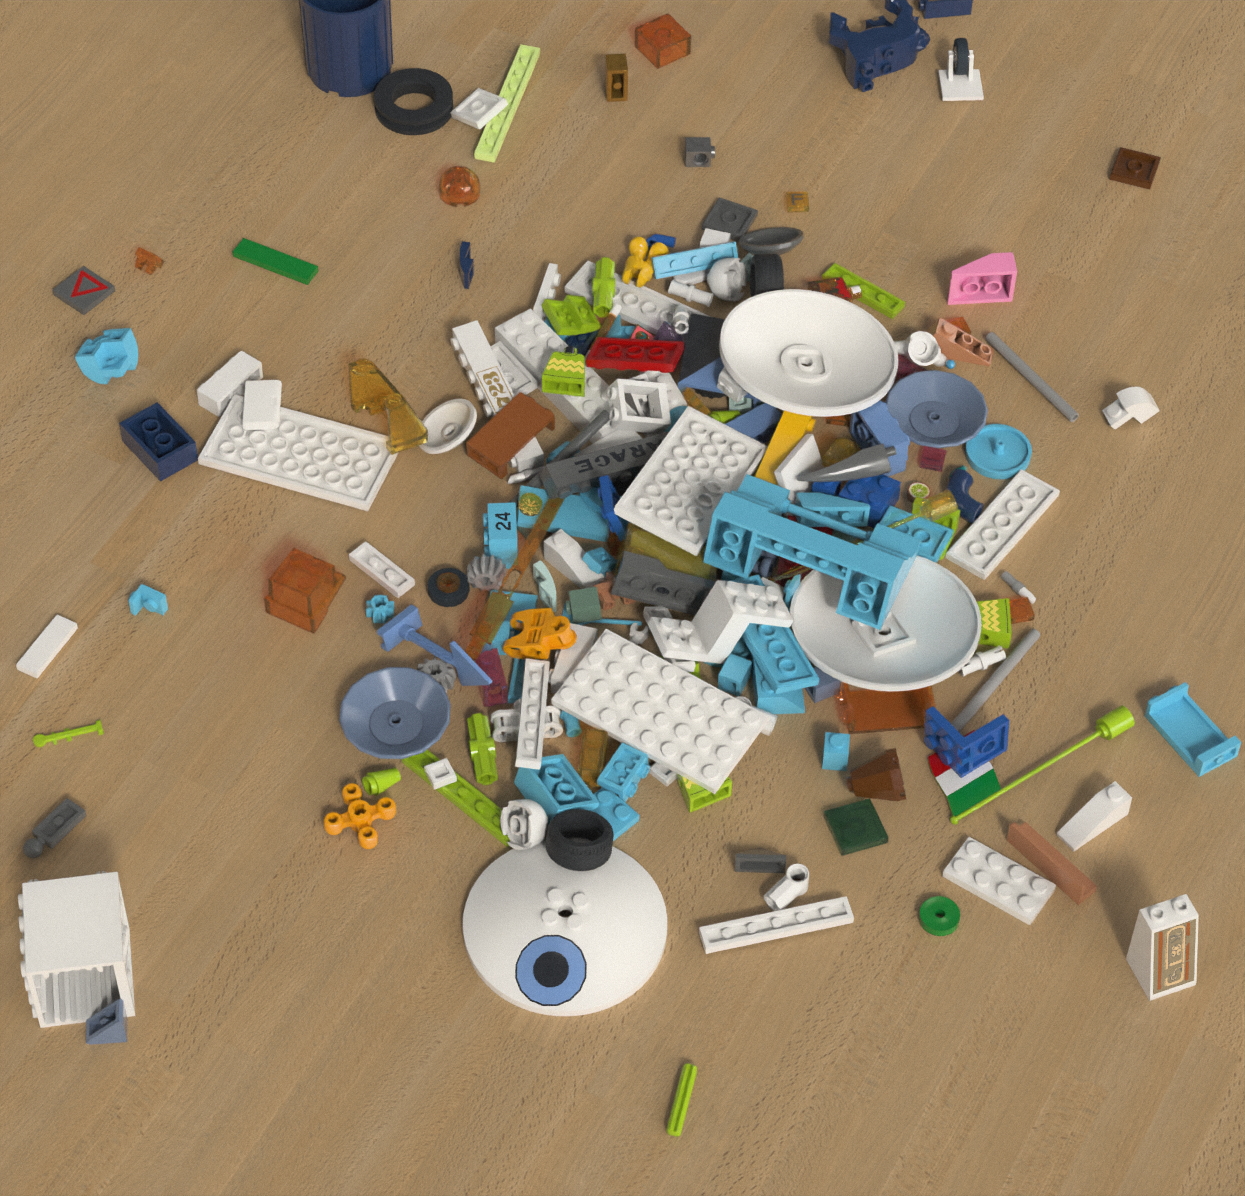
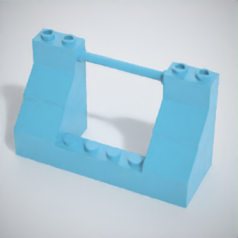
(752, 522)

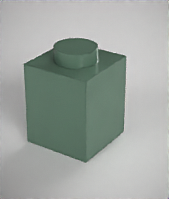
(584, 605)

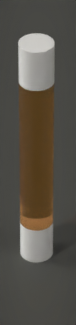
(607, 324)

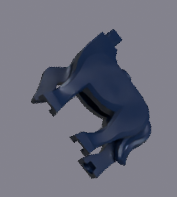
(881, 46)

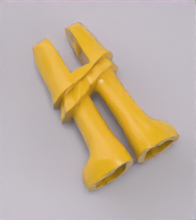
(636, 266)

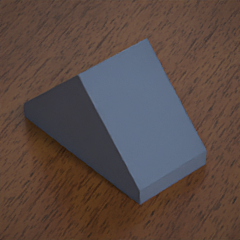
(108, 1025)

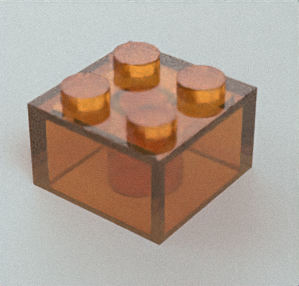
(662, 40)

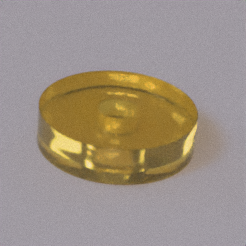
(695, 401)

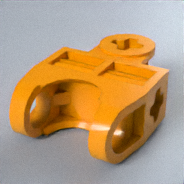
(539, 634)

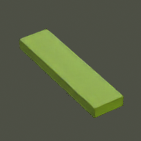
(871, 294)

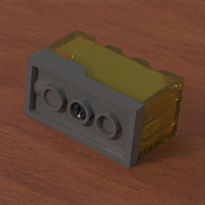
(661, 572)

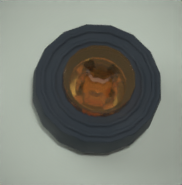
(457, 588)

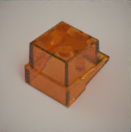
(302, 590)

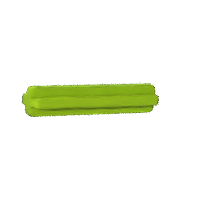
(681, 1100)

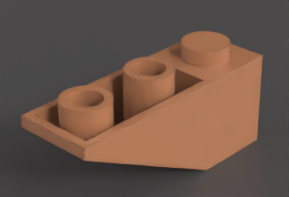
(960, 345)

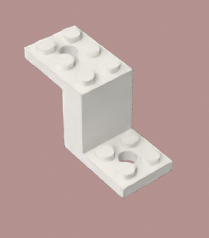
(720, 622)

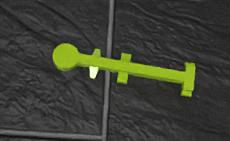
(40, 740)

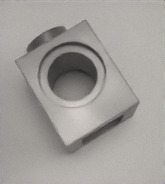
(698, 151)

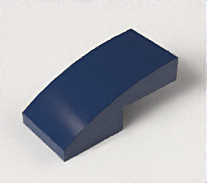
(466, 264)

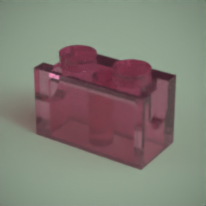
(491, 664)

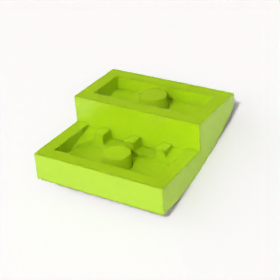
(571, 315)

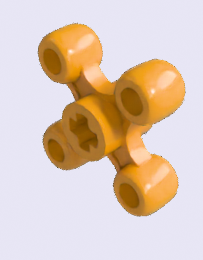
(359, 816)

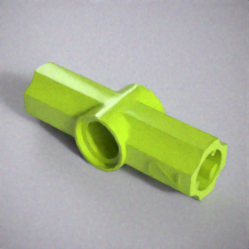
(603, 287)
(482, 749)

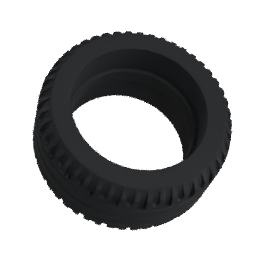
(766, 274)
(578, 855)

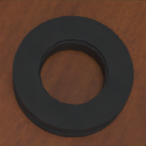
(413, 121)

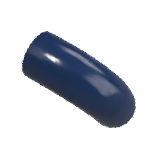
(959, 486)

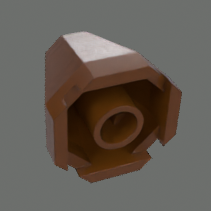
(878, 778)

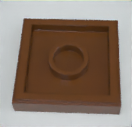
(1135, 168)

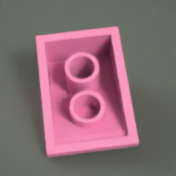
(984, 280)

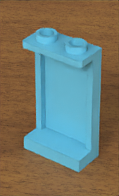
(1190, 730)

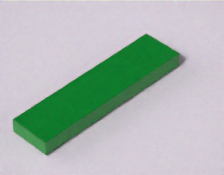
(275, 261)

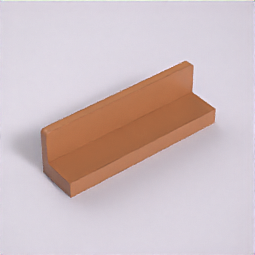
(1050, 862)

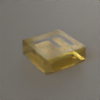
(797, 201)

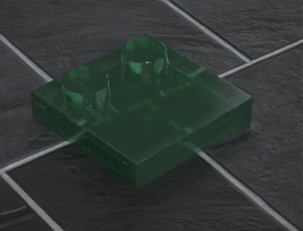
(855, 827)

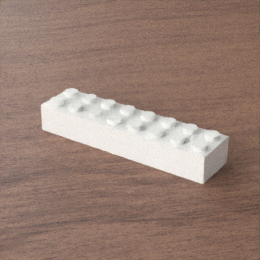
(532, 346)

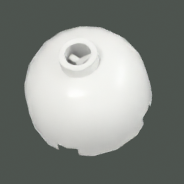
(727, 279)
(524, 823)

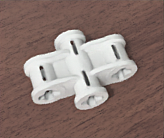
(510, 723)

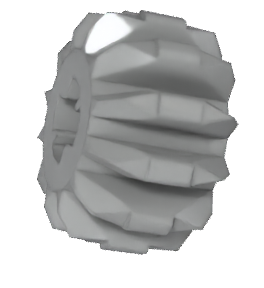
(486, 572)
(440, 671)

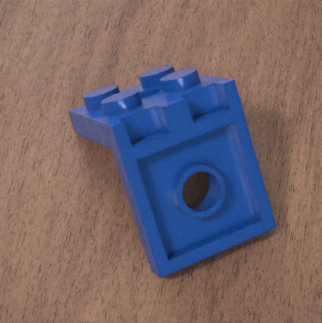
(610, 497)
(967, 752)

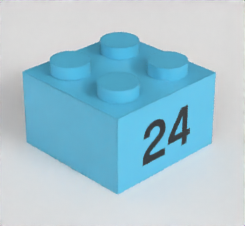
(501, 532)

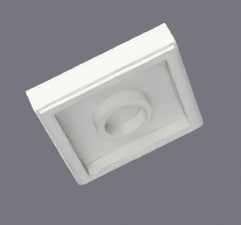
(479, 108)

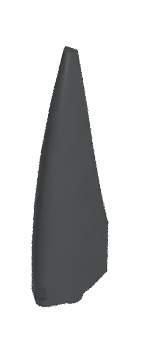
(863, 464)

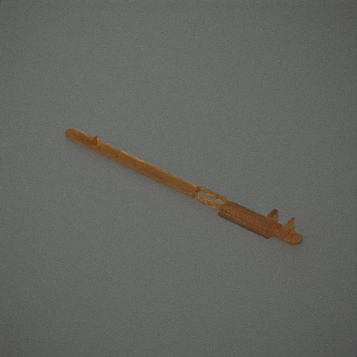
(499, 603)

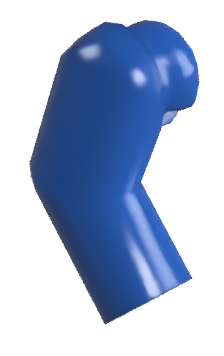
(667, 240)

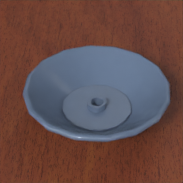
(937, 408)
(392, 697)

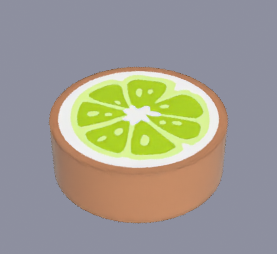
(918, 489)

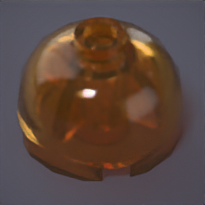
(459, 186)

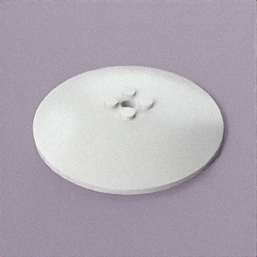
(928, 631)

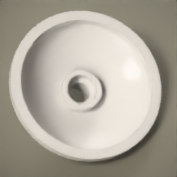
(449, 425)

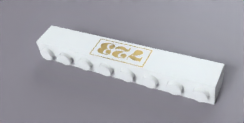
(491, 385)

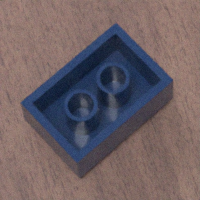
(158, 441)

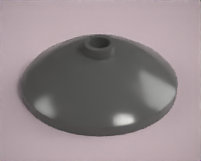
(771, 240)

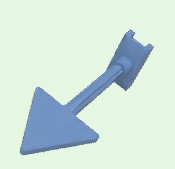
(405, 626)

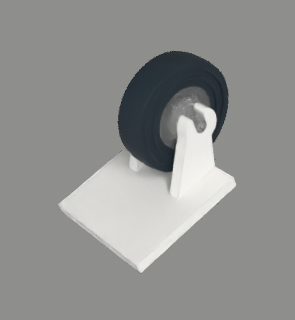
(964, 81)

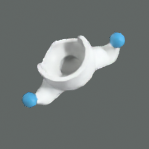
(923, 350)

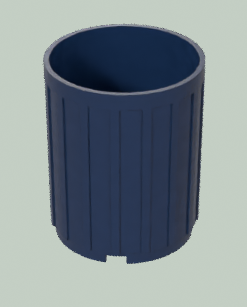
(347, 44)

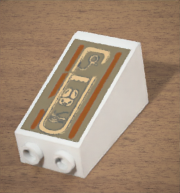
(1165, 947)

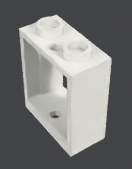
(658, 404)

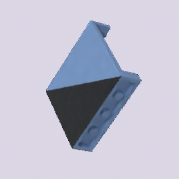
(702, 356)

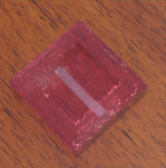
(933, 459)

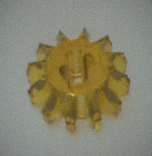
(838, 451)

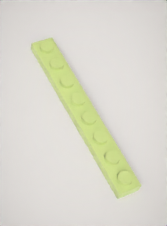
(512, 91)

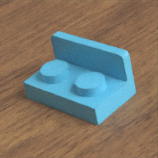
(624, 771)

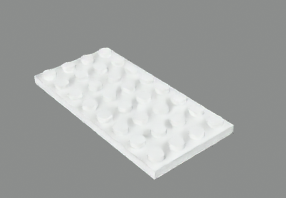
(302, 455)
(688, 478)
(660, 710)

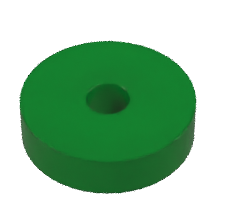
(939, 906)

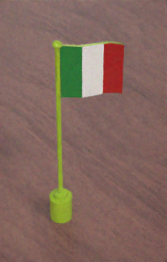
(982, 785)

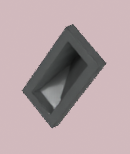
(760, 861)

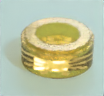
(530, 504)

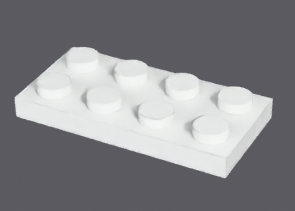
(999, 880)

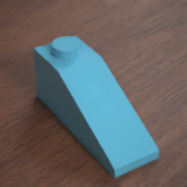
(836, 508)

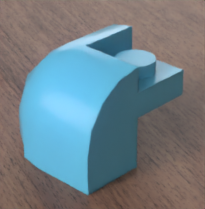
(108, 355)

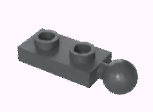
(54, 828)

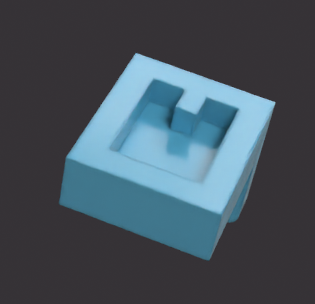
(599, 561)
(149, 598)

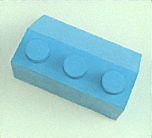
(765, 699)
(555, 786)

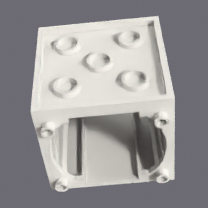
(75, 947)

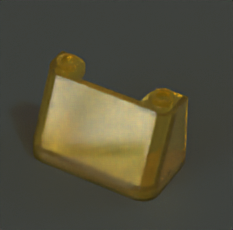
(375, 393)

